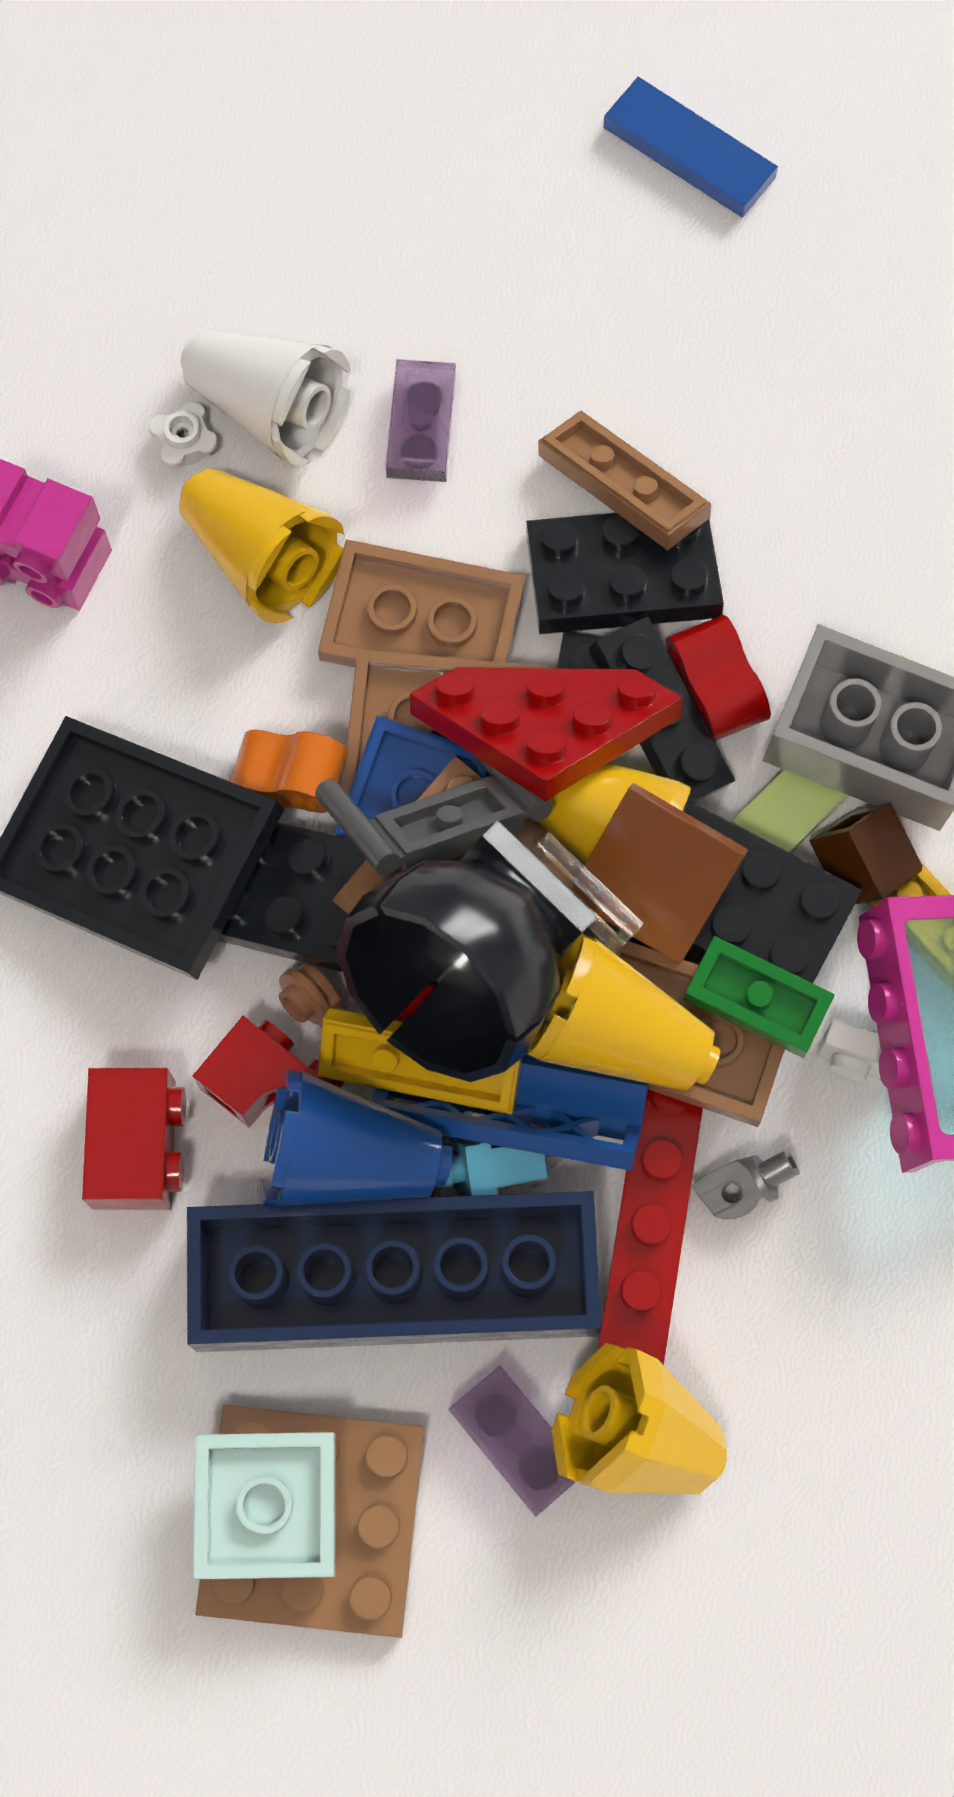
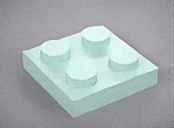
(264, 1506)

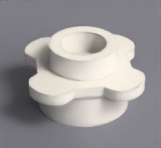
(184, 450)

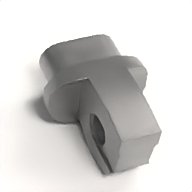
(754, 1179)

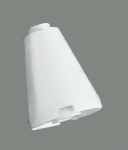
(271, 388)

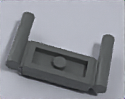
(435, 825)

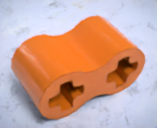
(288, 766)

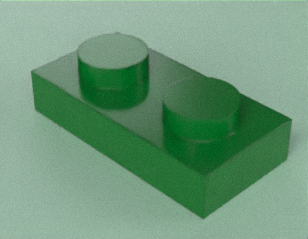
(759, 997)

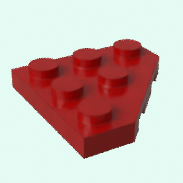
(545, 722)

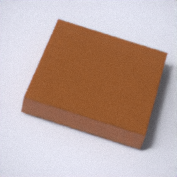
(662, 870)

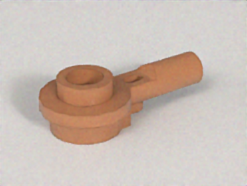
(307, 994)

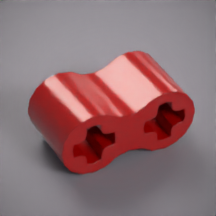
(719, 677)

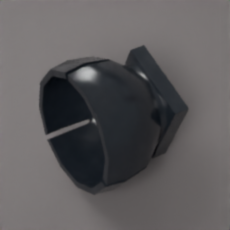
(480, 935)

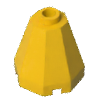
(635, 1429)

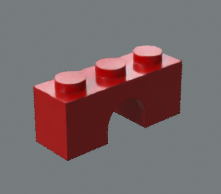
(249, 1068)

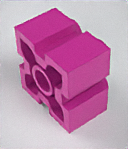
(49, 538)

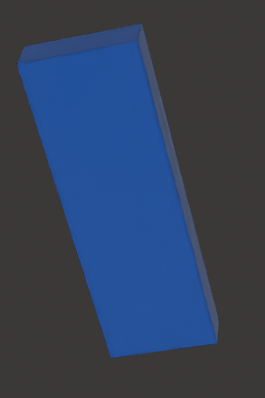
(690, 146)

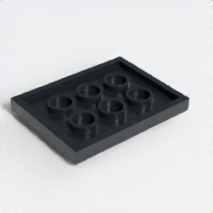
(134, 846)

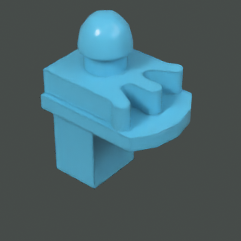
(485, 1167)

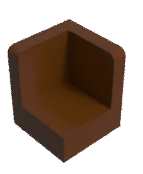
(868, 852)

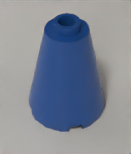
(346, 1148)

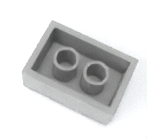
(870, 727)

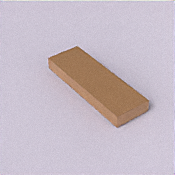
(624, 480)

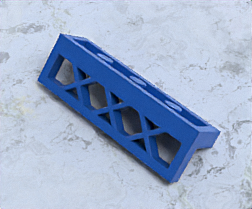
(566, 1099)

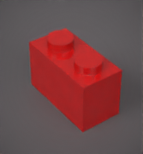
(132, 1139)

